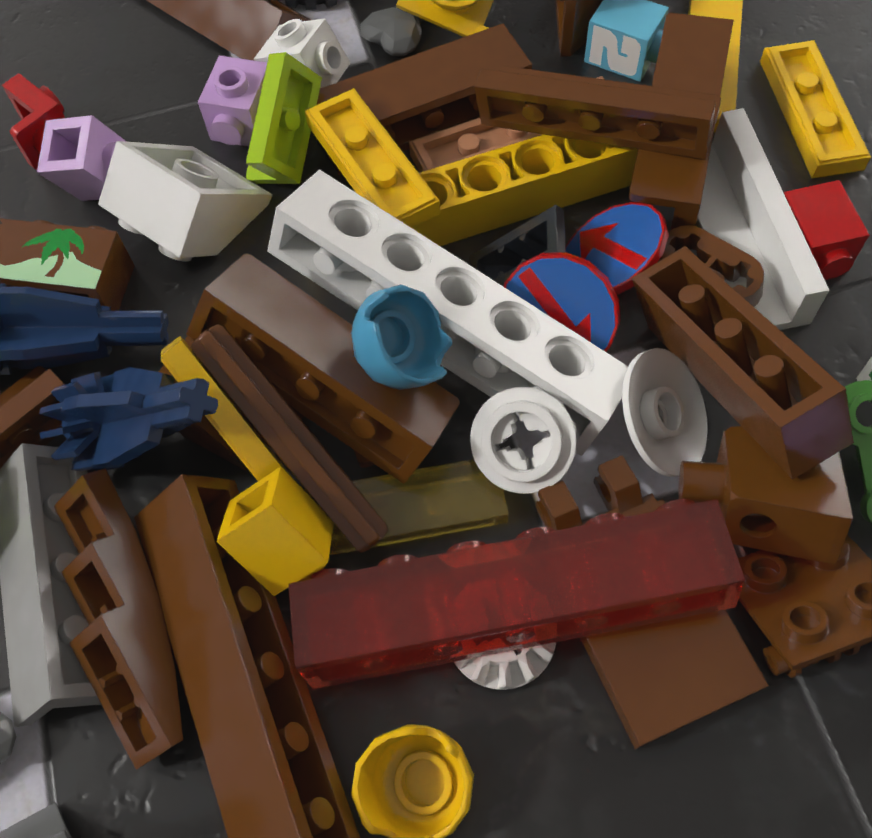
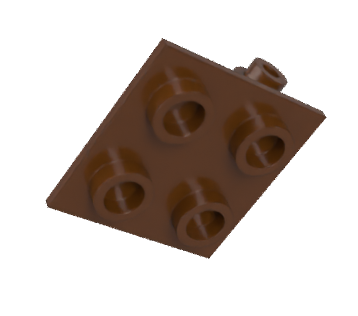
(809, 606)

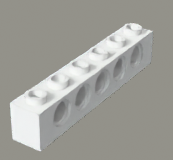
(495, 334)

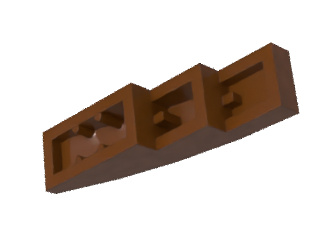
(126, 639)

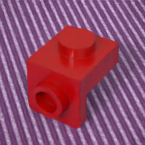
(34, 108)

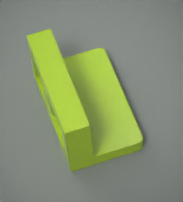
(280, 124)

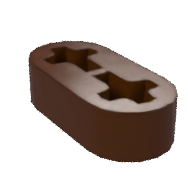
(721, 258)

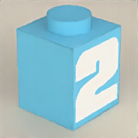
(625, 36)

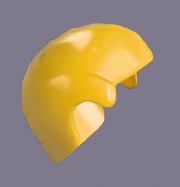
(412, 784)

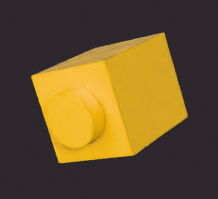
(277, 532)

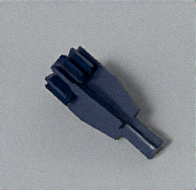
(68, 329)
(123, 415)

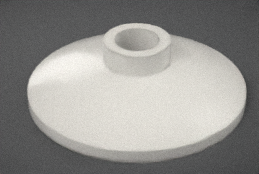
(664, 411)

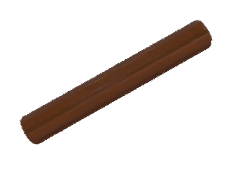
(289, 437)

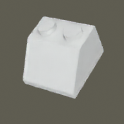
(179, 198)

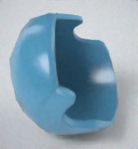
(400, 338)

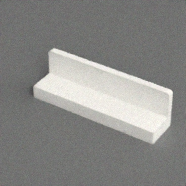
(751, 212)

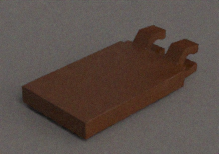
(664, 670)

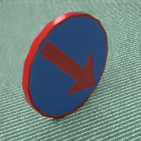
(622, 242)
(570, 293)

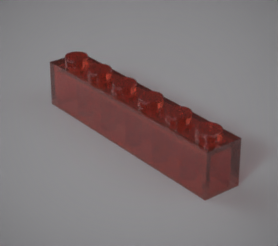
(514, 593)

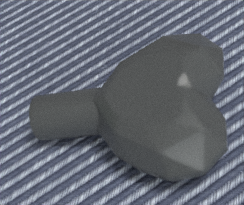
(393, 30)

